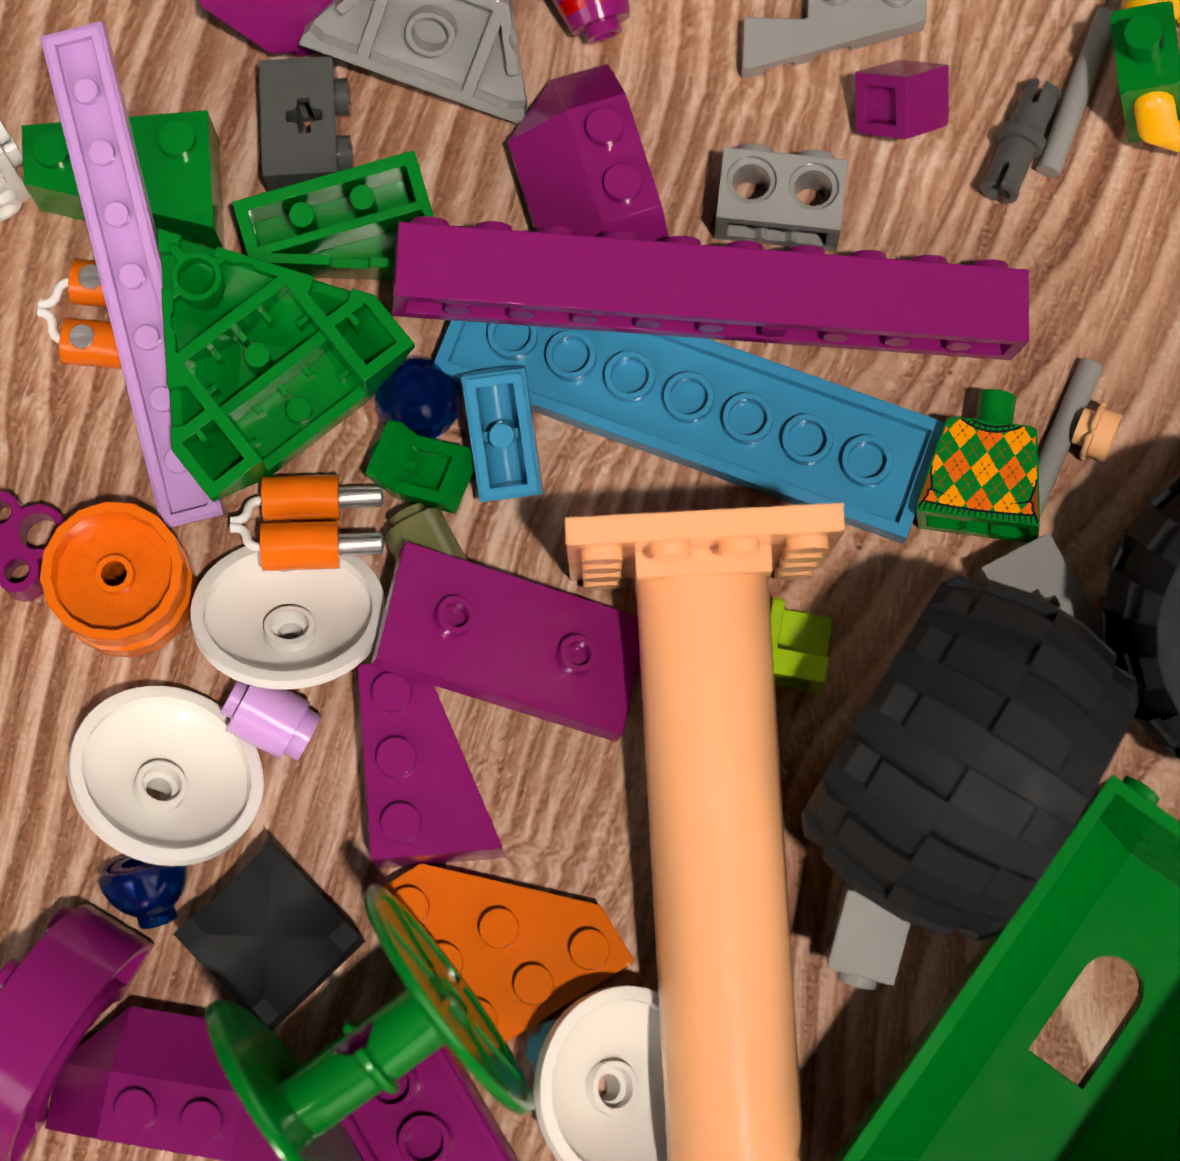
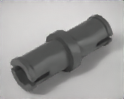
(1020, 140)

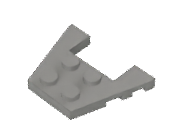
(826, 28)

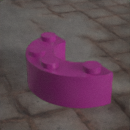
(49, 1007)

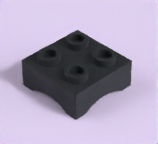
(269, 937)

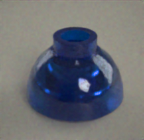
(419, 397)
(143, 889)

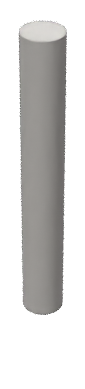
(1076, 95)
(1064, 425)

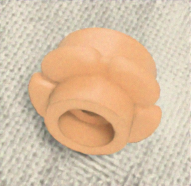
(1097, 432)

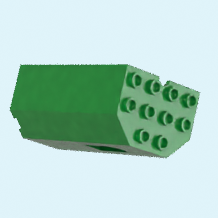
(969, 1076)

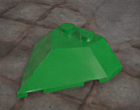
(263, 360)

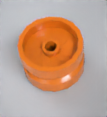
(92, 554)

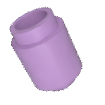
(270, 719)

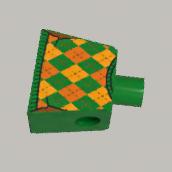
(984, 475)

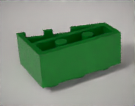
(337, 222)

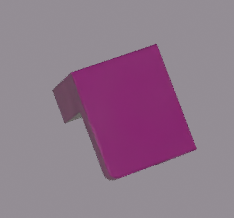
(902, 99)

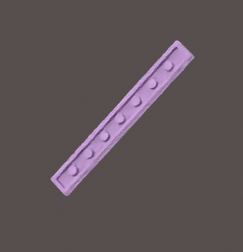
(124, 250)

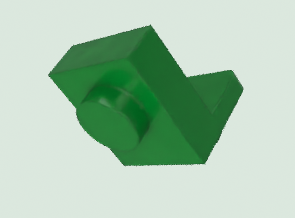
(420, 468)

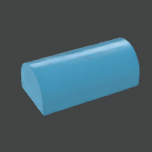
(502, 433)

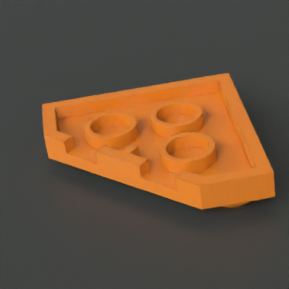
(514, 944)

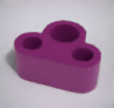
(14, 547)

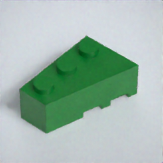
(178, 167)

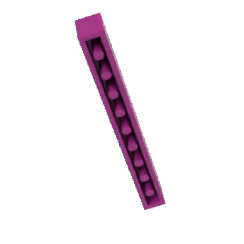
(709, 290)

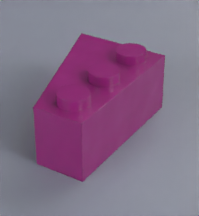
(417, 778)

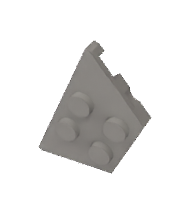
(440, 46)

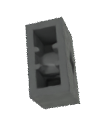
(290, 96)

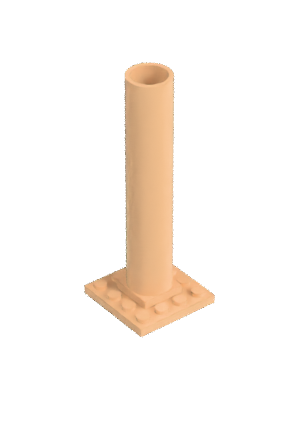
(716, 808)

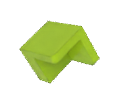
(799, 647)

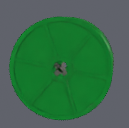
(304, 1103)

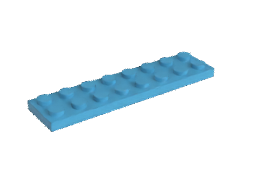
(718, 414)

